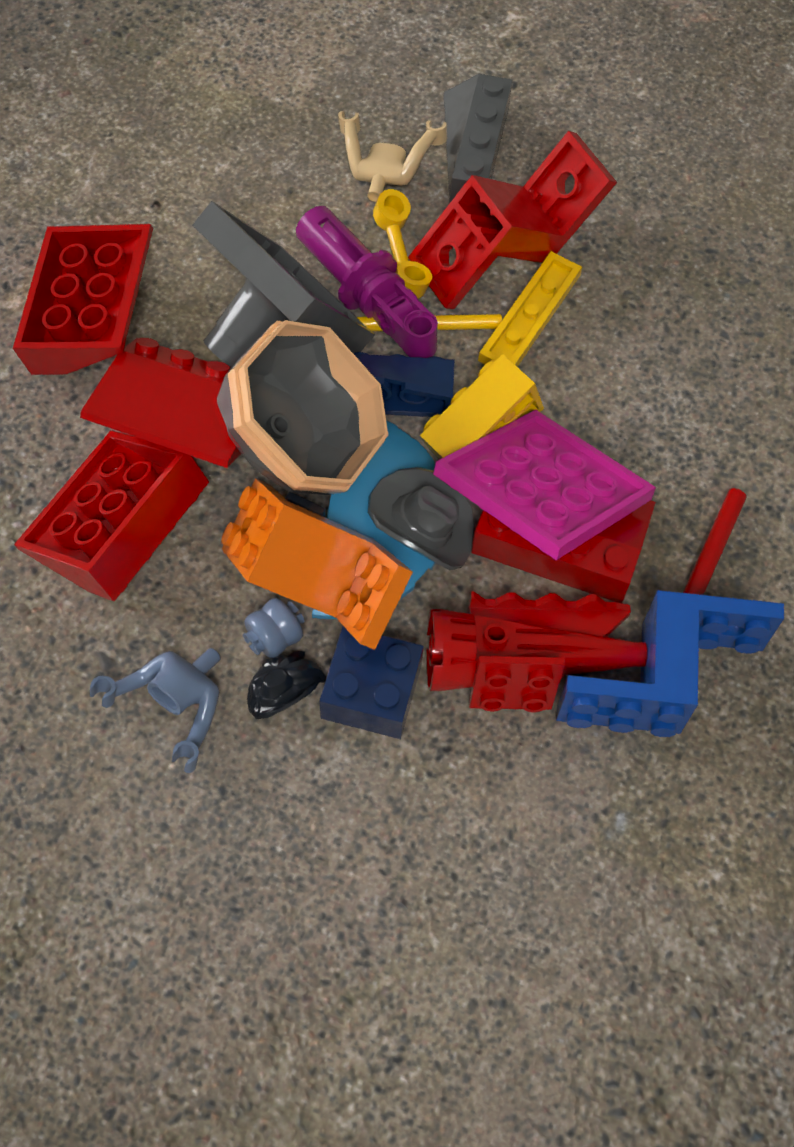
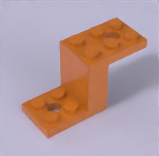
(315, 562)

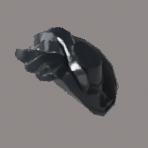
(282, 684)

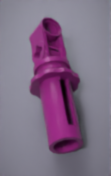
(369, 282)

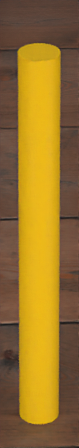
(451, 322)

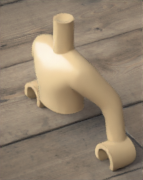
(386, 161)

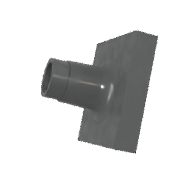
(273, 290)

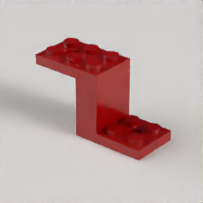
(512, 220)

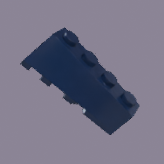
(412, 383)

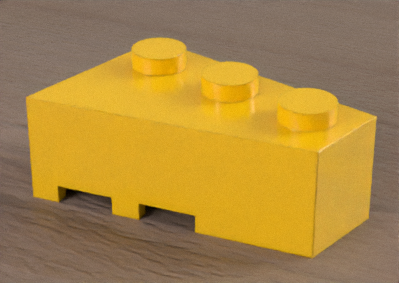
(490, 402)

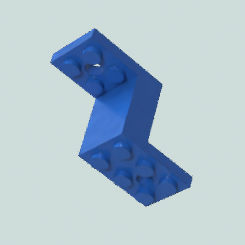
(669, 682)

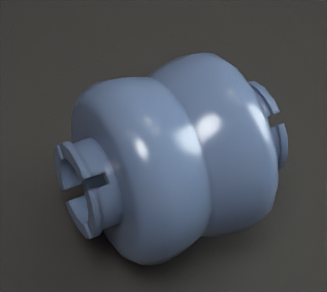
(273, 628)

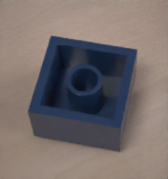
(371, 686)

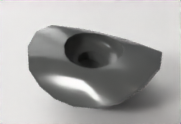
(424, 515)

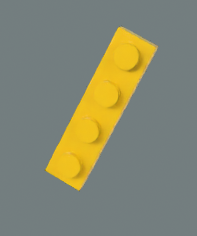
(532, 310)

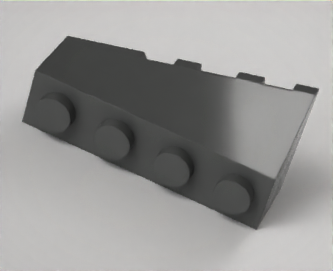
(475, 127)

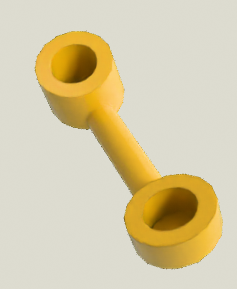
(391, 215)

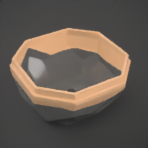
(303, 409)

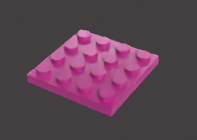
(544, 483)

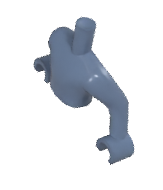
(175, 687)

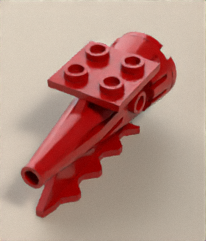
(522, 648)

